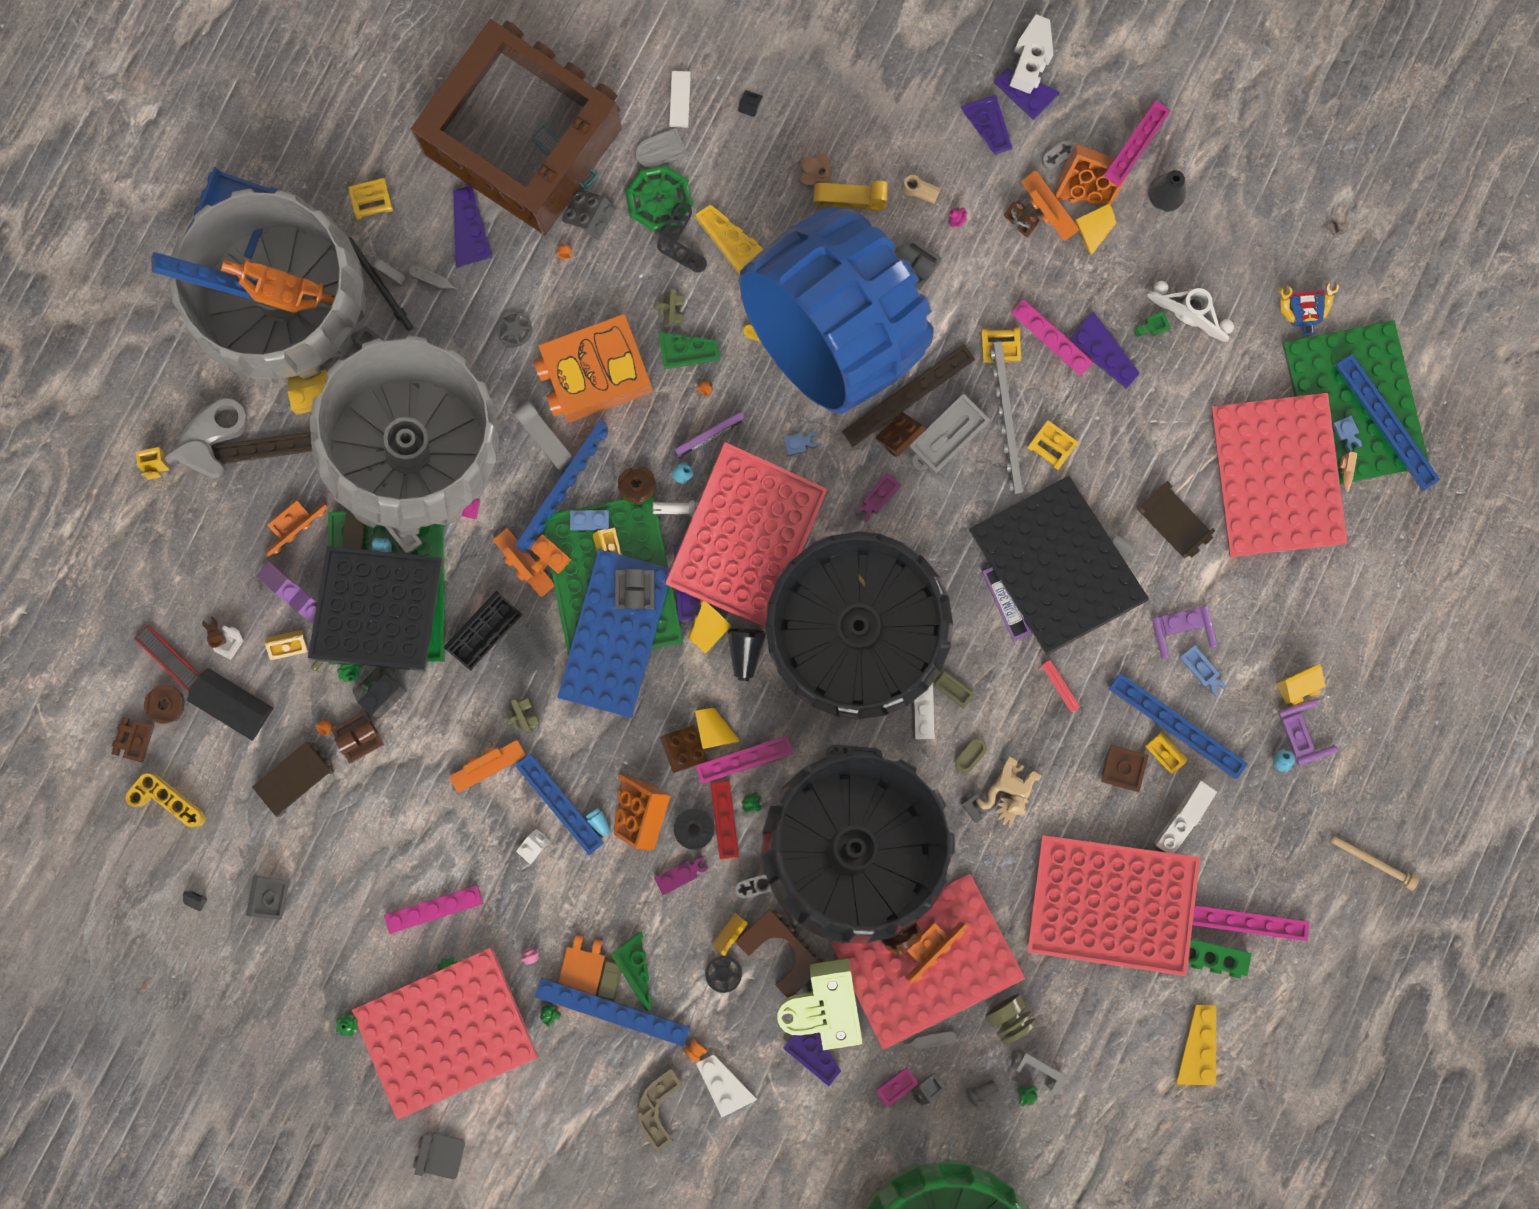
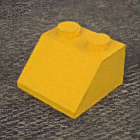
(303, 391)
(1301, 684)

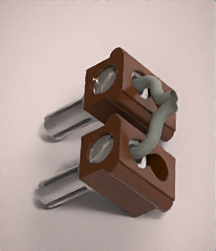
(1029, 222)

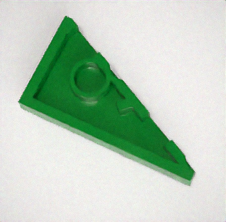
(631, 962)

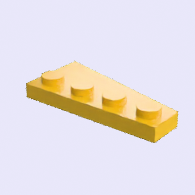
(730, 239)
(1199, 1055)

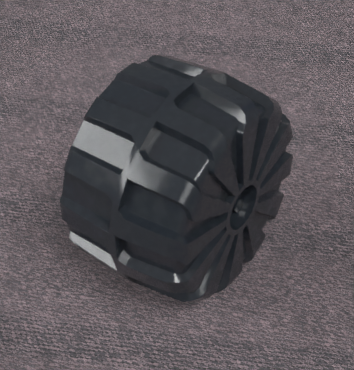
(816, 639)
(889, 821)

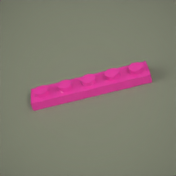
(1052, 337)
(744, 759)
(433, 909)

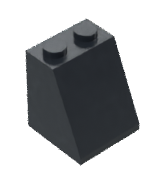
(378, 692)

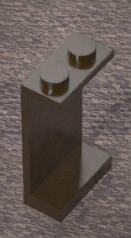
(1175, 521)
(293, 778)

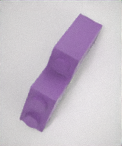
(288, 591)

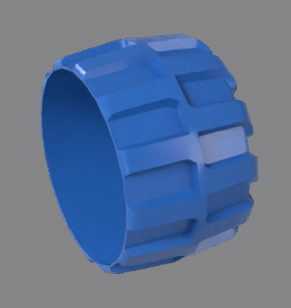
(836, 308)

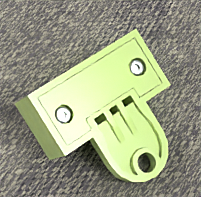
(828, 1009)

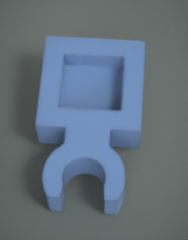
(1346, 431)
(796, 444)

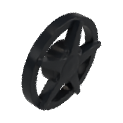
(723, 974)

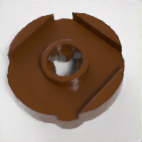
(638, 494)
(156, 712)
(903, 940)

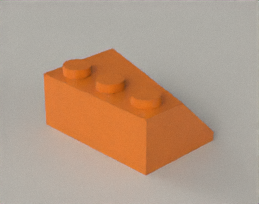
(1084, 179)
(640, 812)

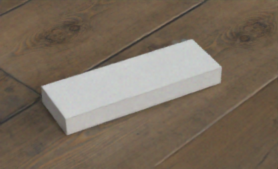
(680, 99)

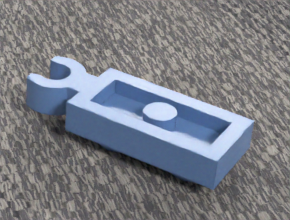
(1202, 669)

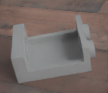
(1057, 1078)

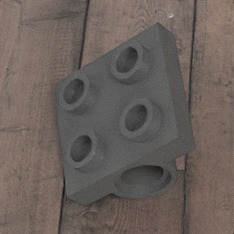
(921, 260)
(635, 589)

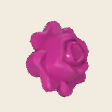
(957, 217)

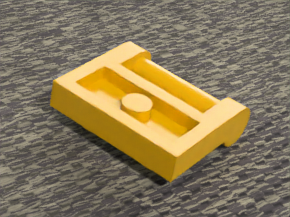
(368, 193)
(1011, 349)
(1057, 440)

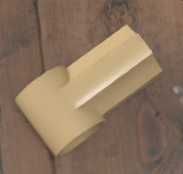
(923, 189)

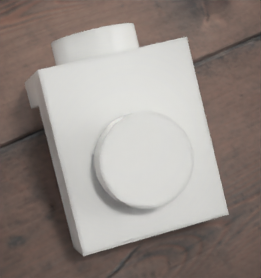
(232, 644)
(533, 846)

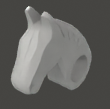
(202, 432)

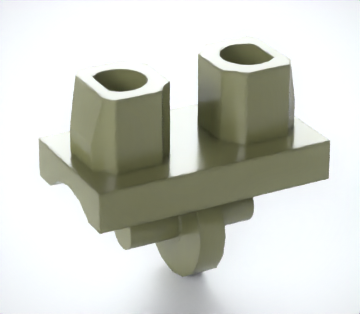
(667, 308)
(527, 723)

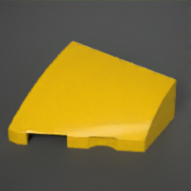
(1096, 226)
(707, 628)
(714, 729)
(729, 933)

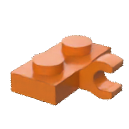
(549, 555)

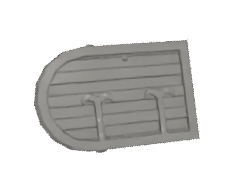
(660, 149)

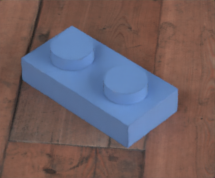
(589, 520)

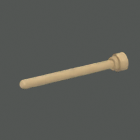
(1409, 880)

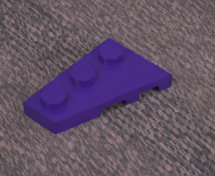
(989, 123)

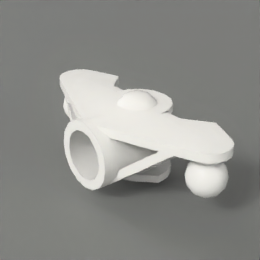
(1188, 314)

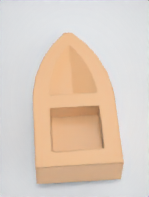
(1348, 466)

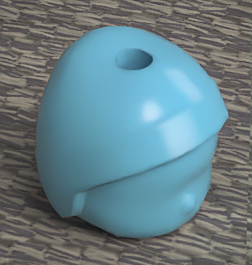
(682, 472)
(382, 545)
(1283, 761)

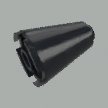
(1168, 191)
(745, 651)

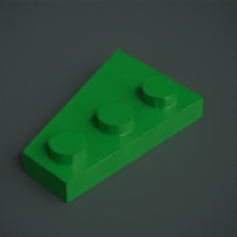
(686, 351)

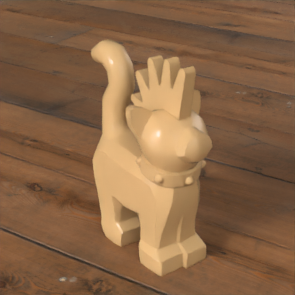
(1014, 786)

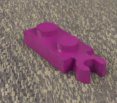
(879, 496)
(678, 876)

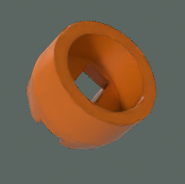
(564, 252)
(705, 388)
(324, 727)

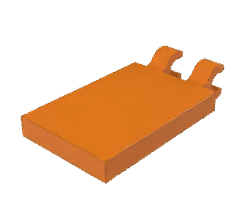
(581, 967)

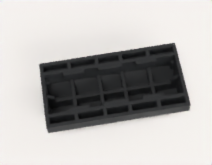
(483, 630)
(229, 703)

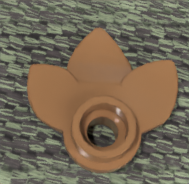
(813, 167)

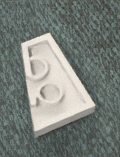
(723, 1086)

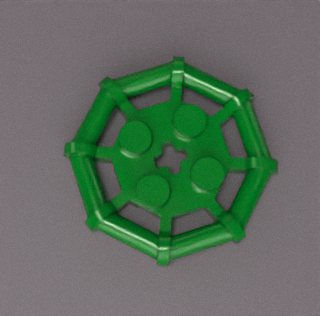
(649, 192)

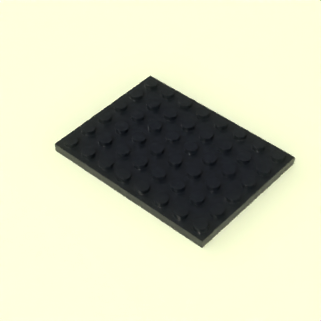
(1058, 565)

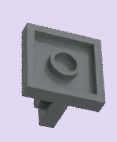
(267, 897)

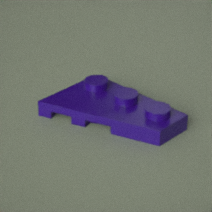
(1033, 103)
(810, 1053)

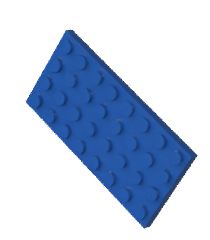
(611, 643)

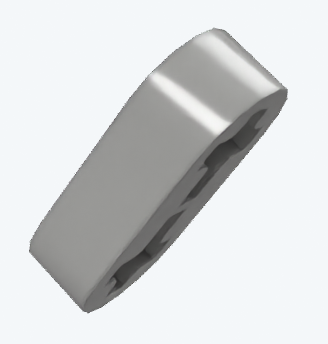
(1055, 152)
(388, 272)

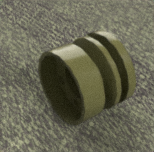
(1013, 1022)

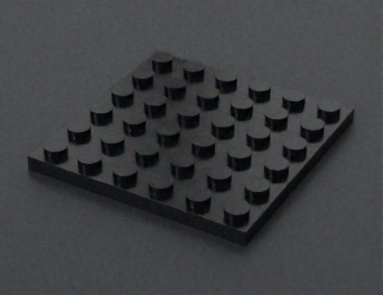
(375, 608)

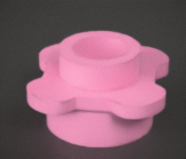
(530, 955)

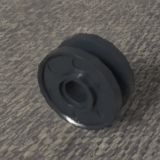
(689, 817)

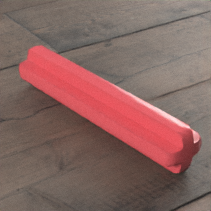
(1060, 686)

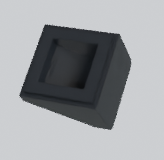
(749, 103)
(194, 900)

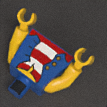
(1307, 307)

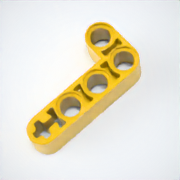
(851, 196)
(169, 803)

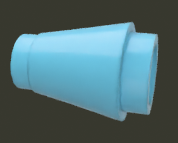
(598, 821)

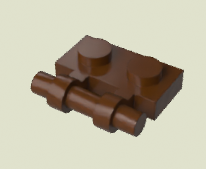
(137, 741)

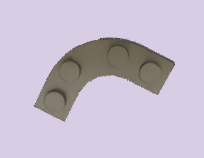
(649, 1109)

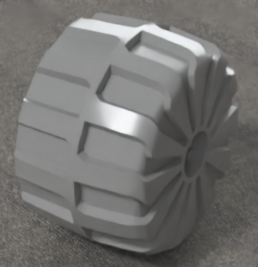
(253, 335)
(433, 434)

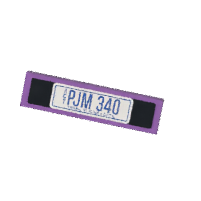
(709, 435)
(1012, 618)

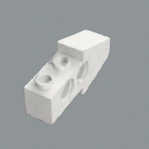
(1035, 40)
(1186, 817)

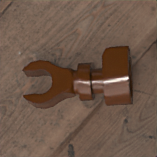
(215, 637)

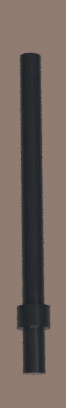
(399, 313)

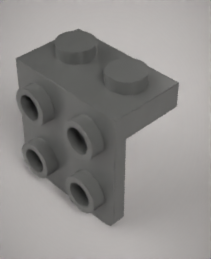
(589, 213)
(439, 1155)

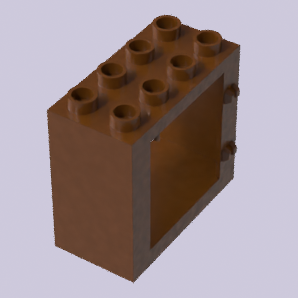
(570, 160)

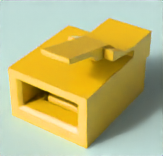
(152, 462)

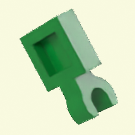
(1154, 324)

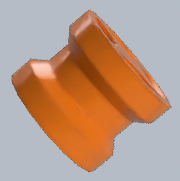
(695, 1050)

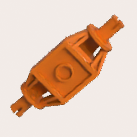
(278, 287)

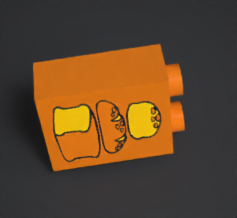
(593, 369)

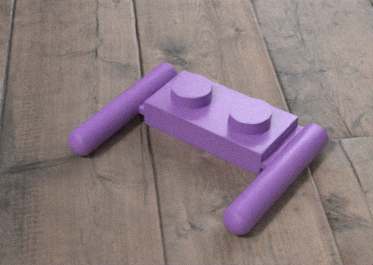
(1182, 622)
(1298, 734)

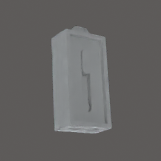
(948, 435)

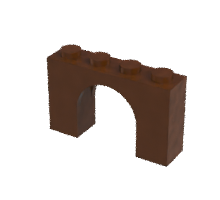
(770, 927)

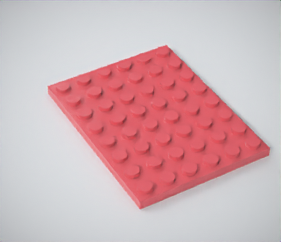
(1279, 475)
(744, 533)
(1114, 905)
(963, 976)
(445, 1033)

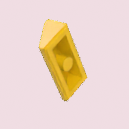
(607, 541)
(286, 644)
(1166, 752)

